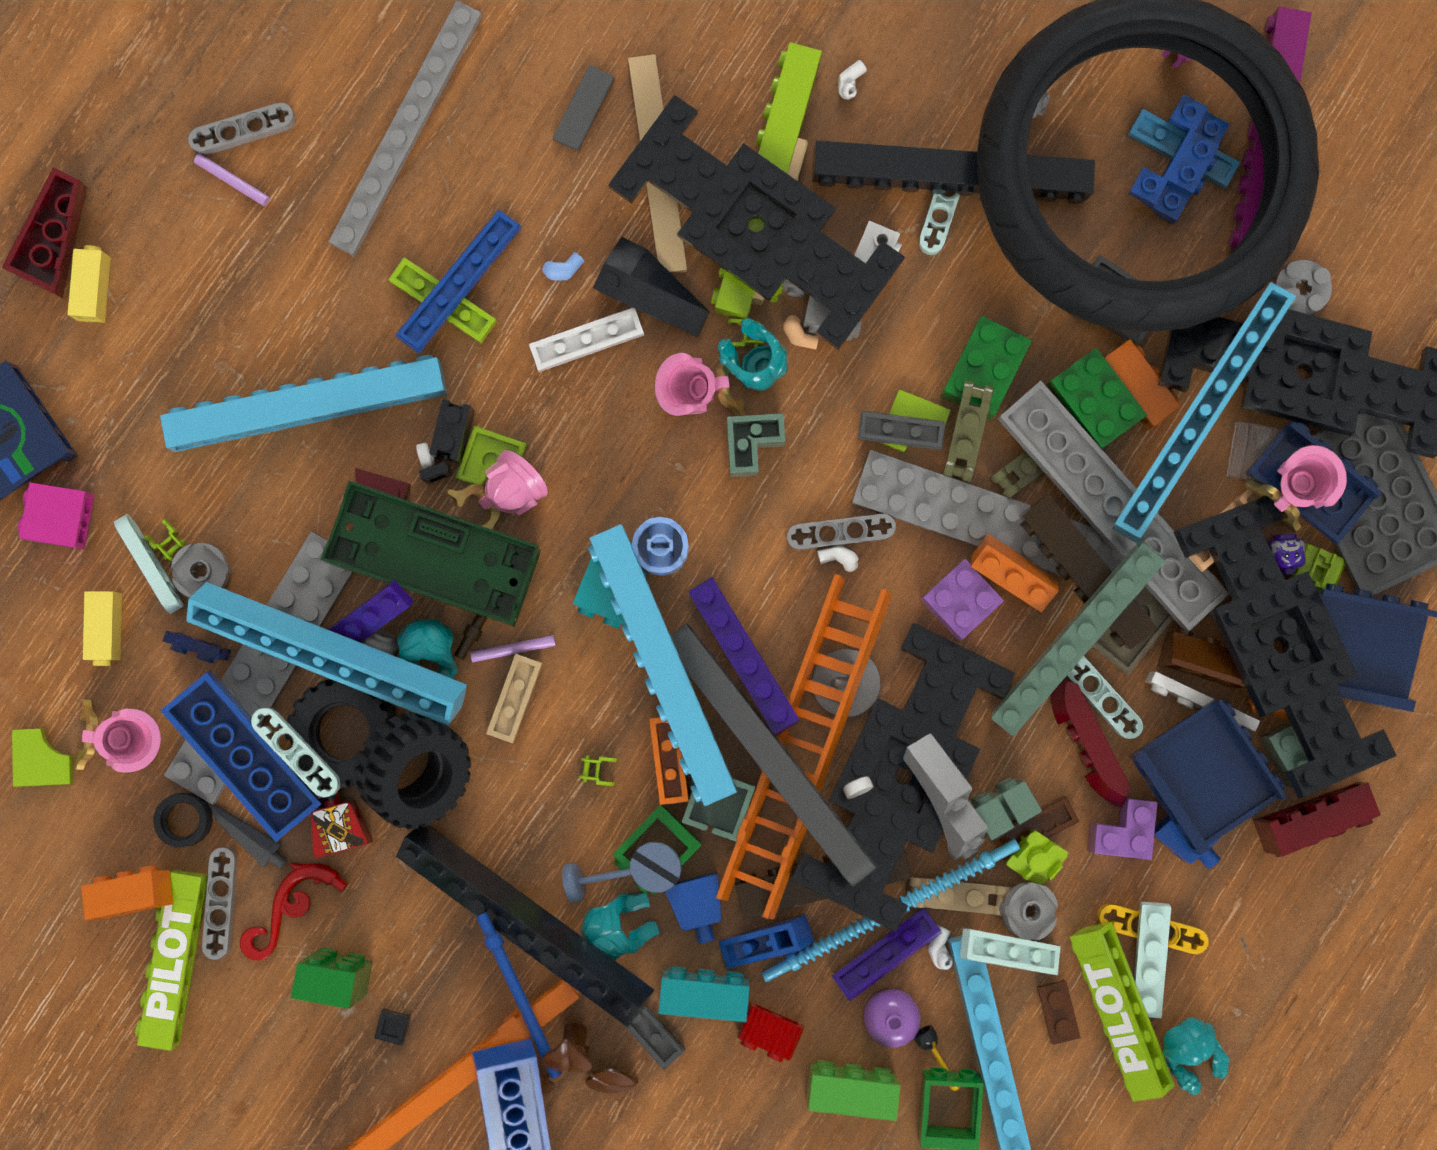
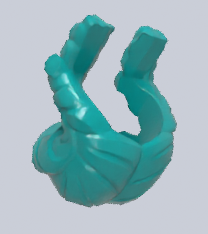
(762, 364)
(428, 641)
(603, 926)
(1191, 1045)

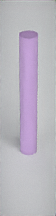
(231, 179)
(513, 648)

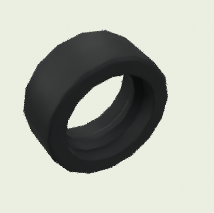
(160, 820)

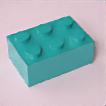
(704, 994)

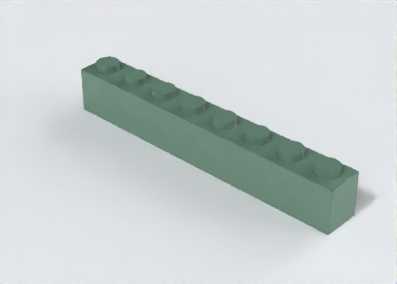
(1078, 637)

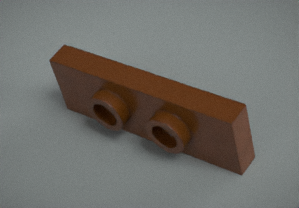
(1052, 820)

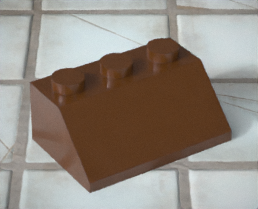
(1200, 658)

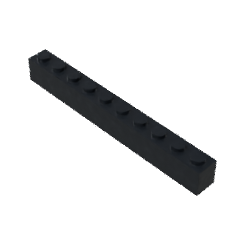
(941, 170)
(526, 924)

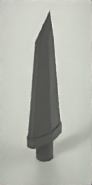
(257, 844)

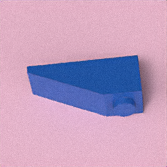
(767, 941)

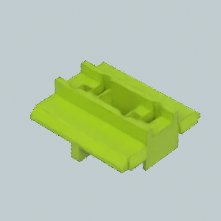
(1322, 566)
(1037, 858)

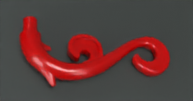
(281, 904)

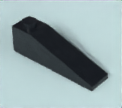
(642, 282)

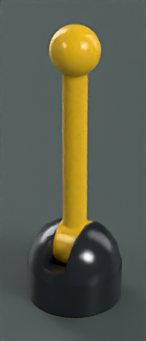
(927, 1040)

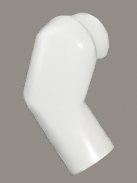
(848, 78)
(840, 554)
(938, 950)

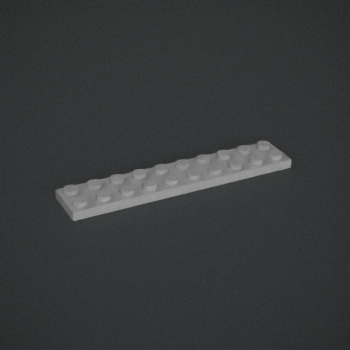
(1101, 494)
(956, 509)
(258, 678)

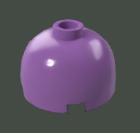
(891, 1018)

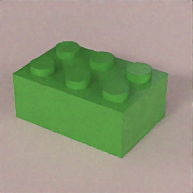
(852, 1090)

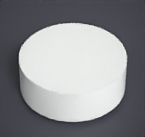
(423, 453)
(858, 787)

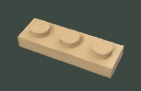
(514, 698)

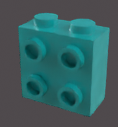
(595, 599)

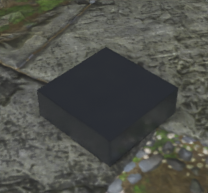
(435, 472)
(392, 1027)

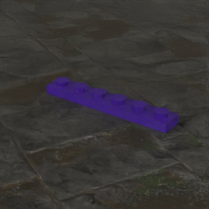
(744, 656)

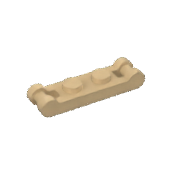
(963, 897)

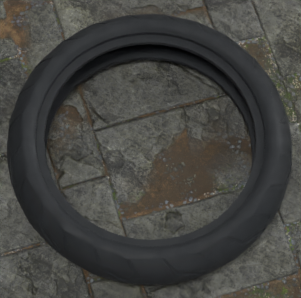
(1233, 53)

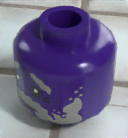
(1288, 552)

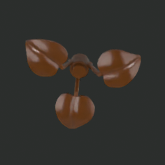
(574, 1056)

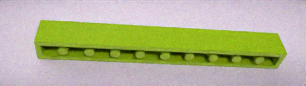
(776, 145)

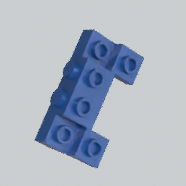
(1183, 175)

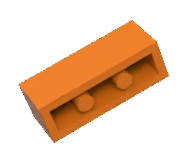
(1143, 382)
(1014, 572)
(669, 773)
(127, 893)

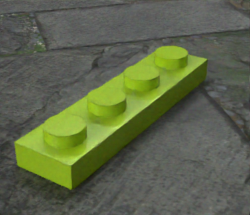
(419, 284)

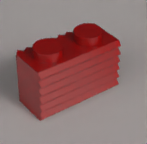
(770, 1032)

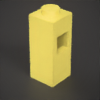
(89, 284)
(102, 627)

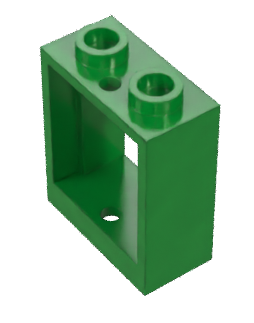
(672, 824)
(950, 1137)

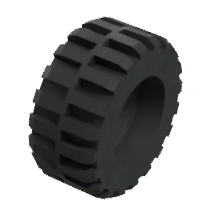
(309, 715)
(389, 753)

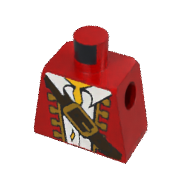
(337, 827)

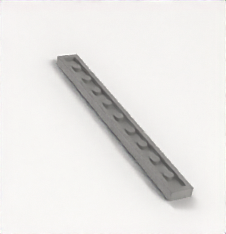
(405, 128)

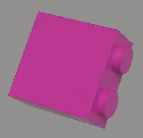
(56, 515)

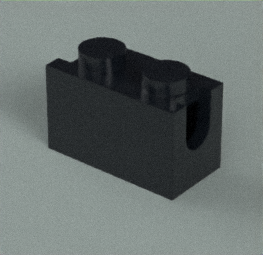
(451, 432)

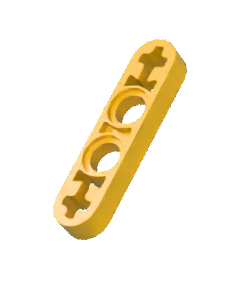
(1187, 931)

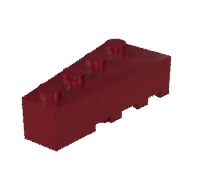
(49, 234)
(1317, 819)

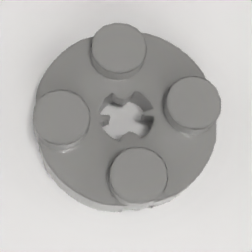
(1314, 277)
(199, 554)
(1014, 911)

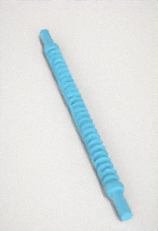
(985, 860)

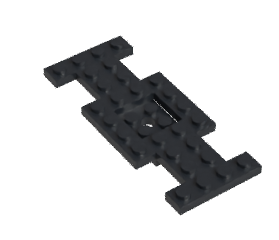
(726, 203)
(1336, 384)
(1291, 678)
(888, 811)

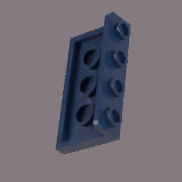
(1331, 520)

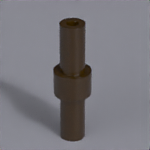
(472, 633)

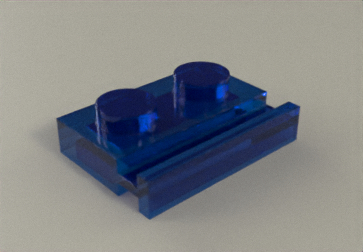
(206, 651)

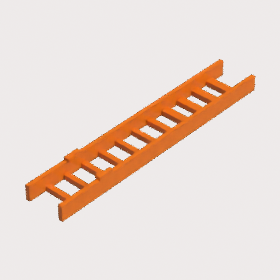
(836, 727)
(462, 1072)

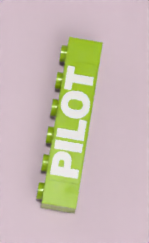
(172, 963)
(1122, 1012)

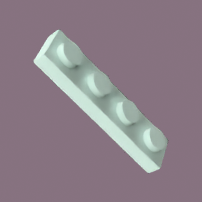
(1010, 952)
(1152, 955)

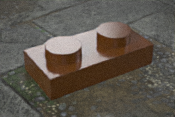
(1058, 1012)

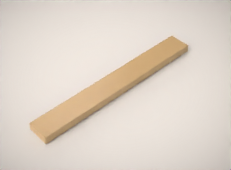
(662, 207)

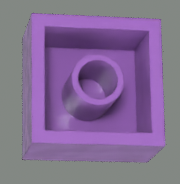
(961, 600)

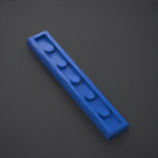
(458, 281)

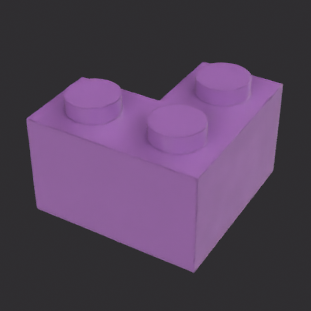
(1132, 835)

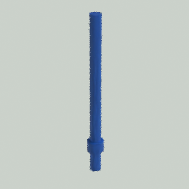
(494, 942)

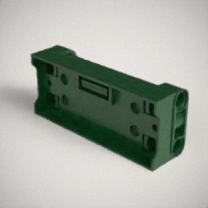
(431, 553)

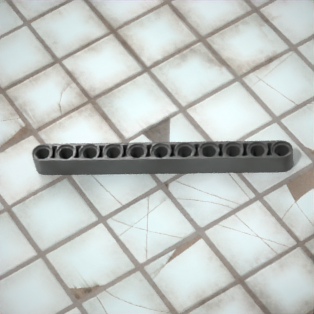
(772, 757)

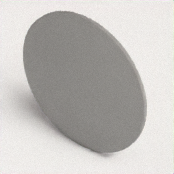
(867, 690)

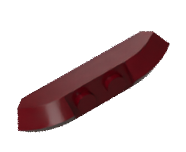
(1105, 774)

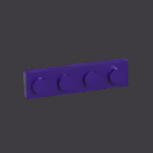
(373, 613)
(886, 954)

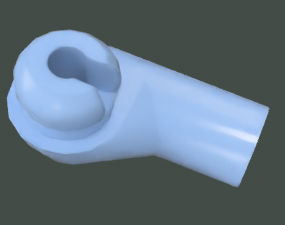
(562, 271)

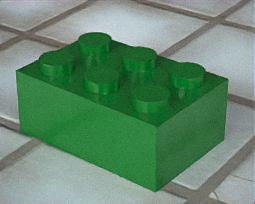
(987, 359)
(1097, 398)
(332, 978)

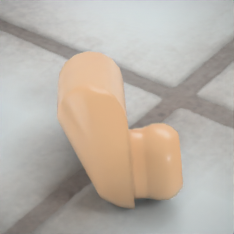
(797, 335)

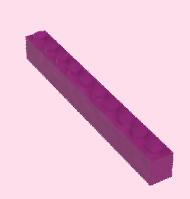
(1288, 35)

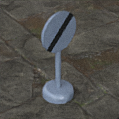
(652, 867)

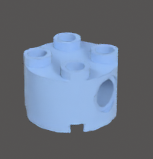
(660, 546)

